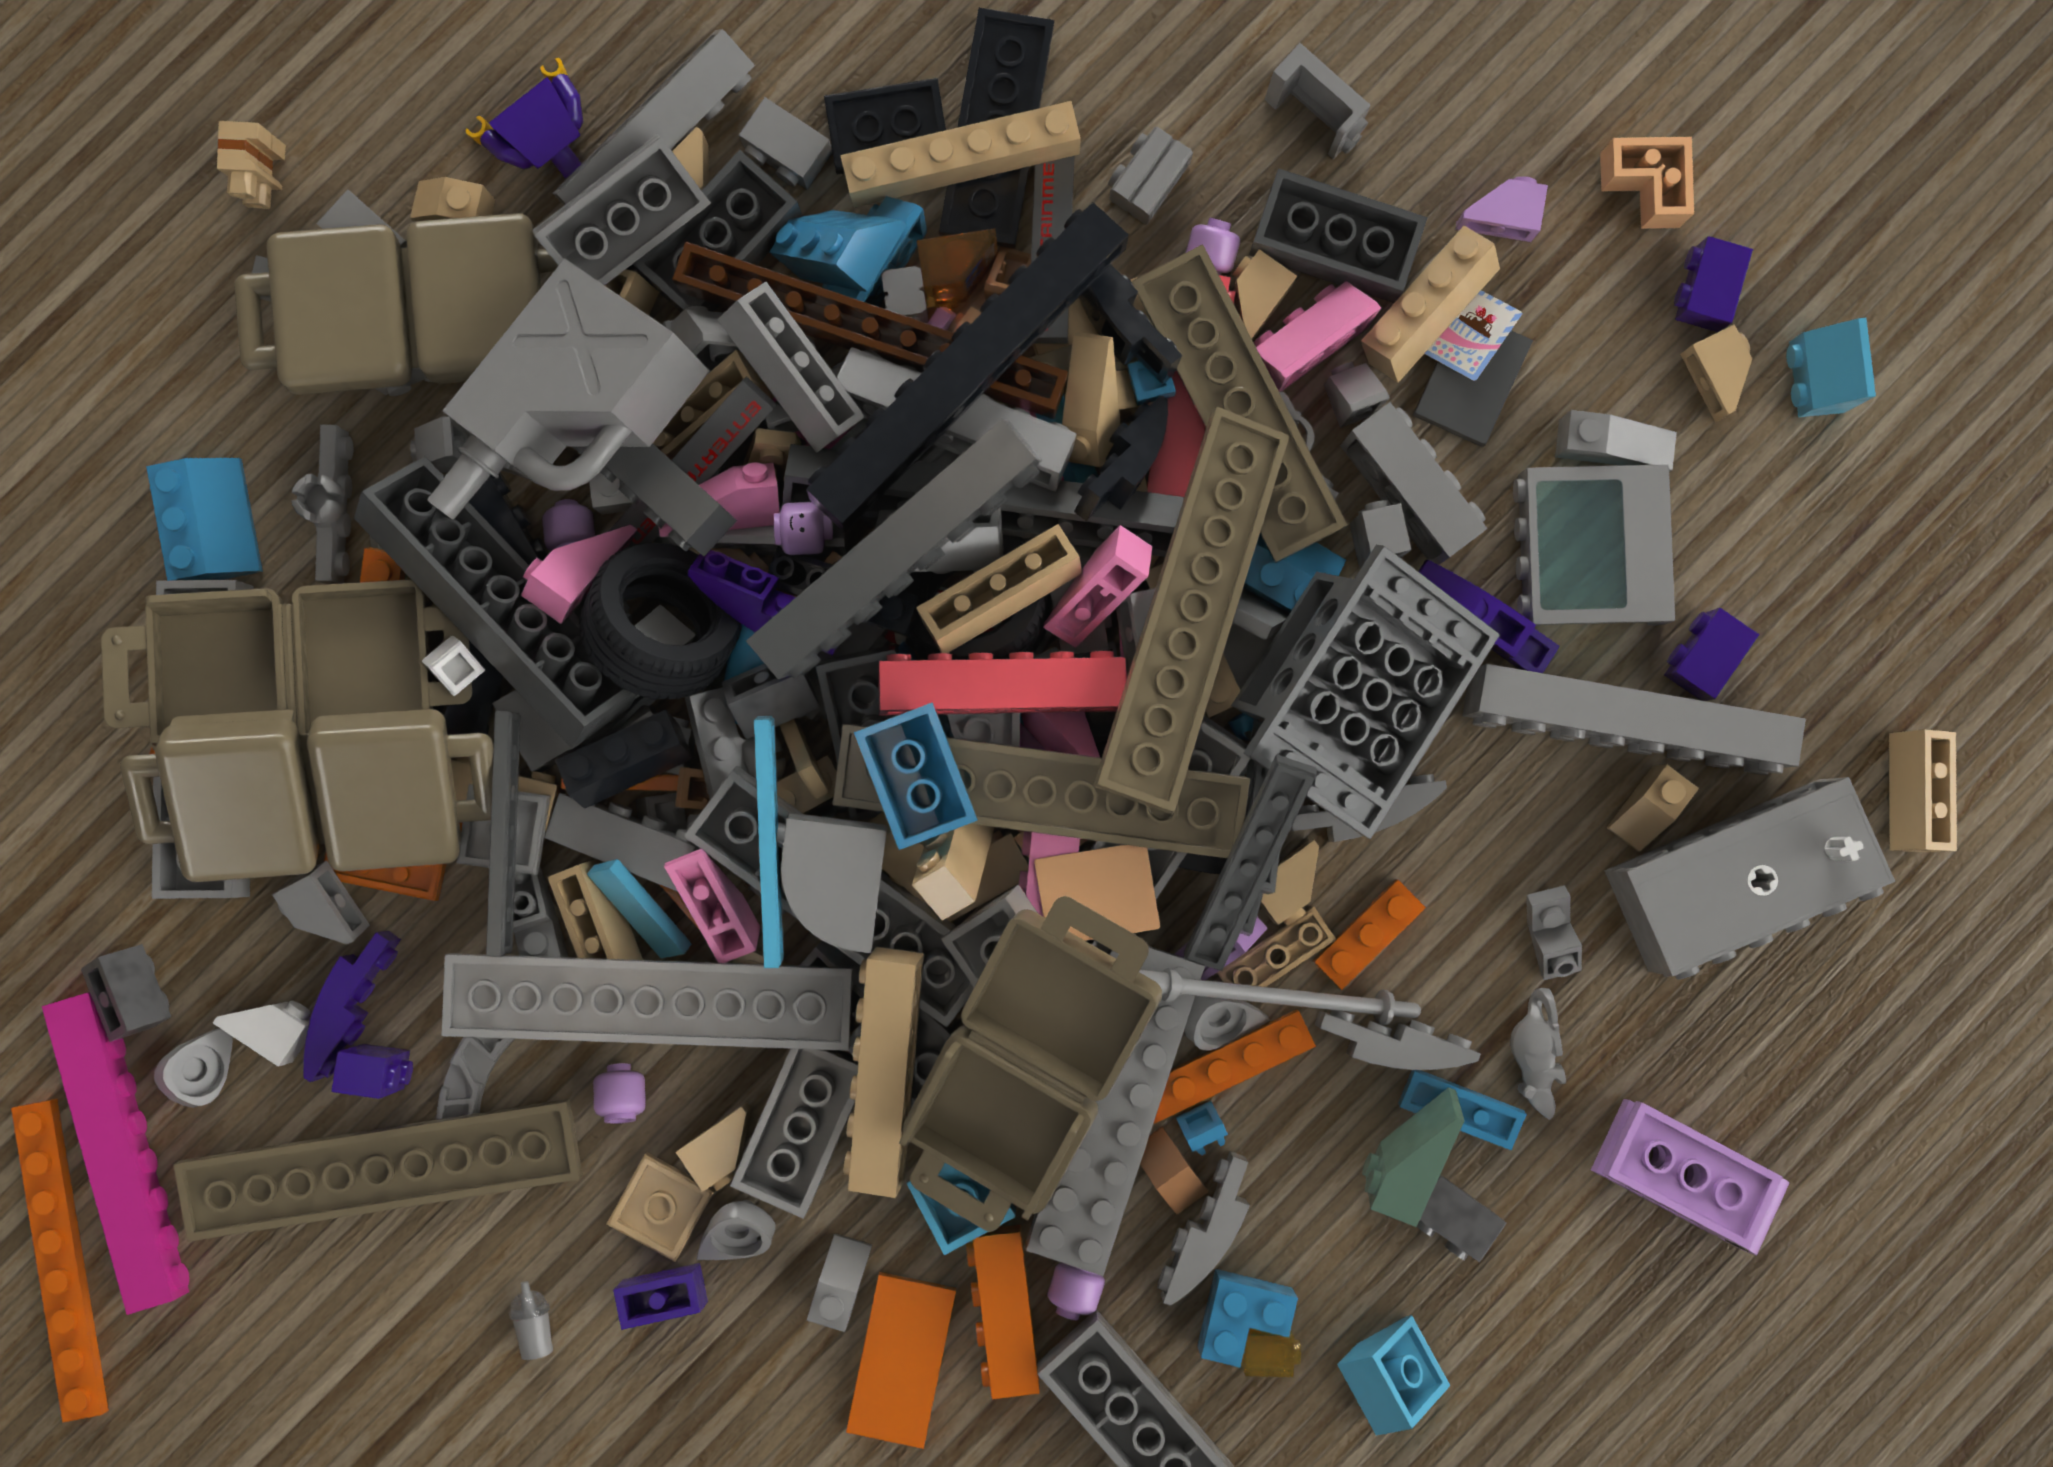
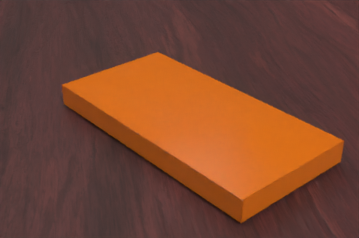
(901, 1360)

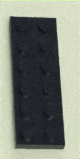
(1001, 80)

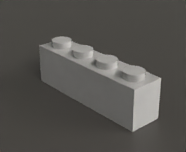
(790, 366)
(615, 834)

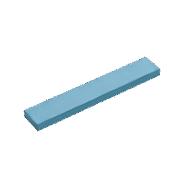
(768, 852)

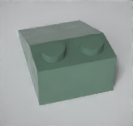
(1412, 1158)

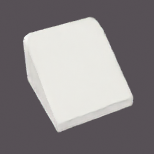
(453, 665)

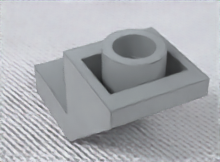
(1552, 934)

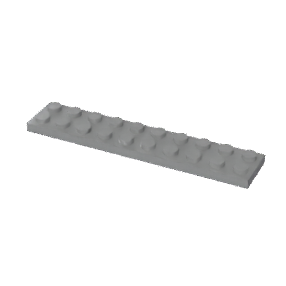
(647, 1001)

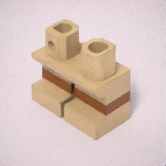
(247, 159)

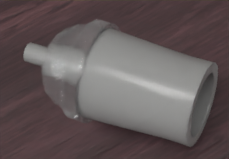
(531, 1323)

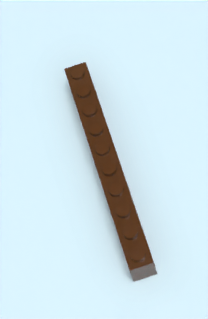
(858, 324)

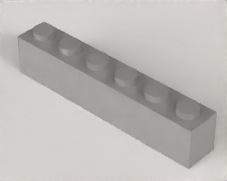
(670, 110)
(874, 382)

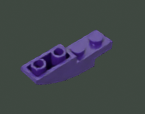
(739, 589)
(1518, 638)
(336, 1015)

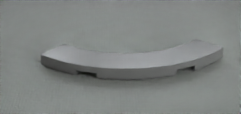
(468, 1075)

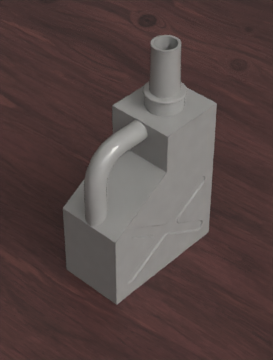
(567, 374)

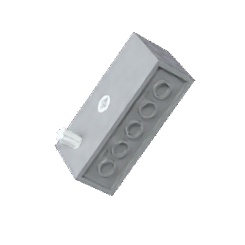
(1750, 877)

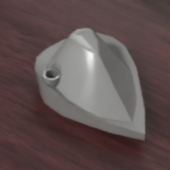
(1221, 1021)
(195, 1069)
(737, 1232)

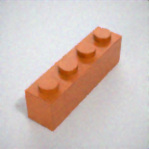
(1005, 1313)

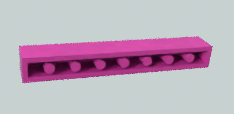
(117, 1155)

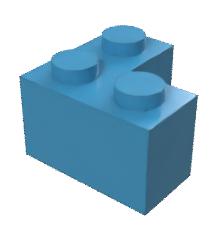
(1241, 1304)

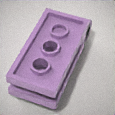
(1721, 1190)

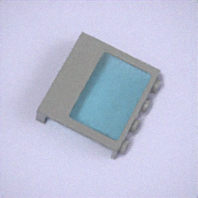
(1595, 545)

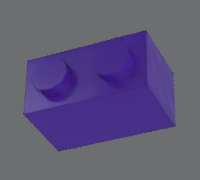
(1712, 283)
(1710, 653)
(371, 1071)
(660, 1296)

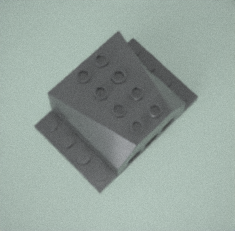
(1363, 683)

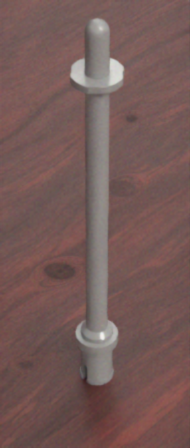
(1382, 1006)

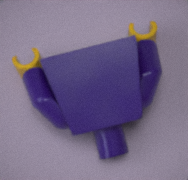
(537, 126)

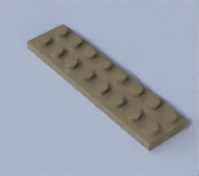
(1227, 371)

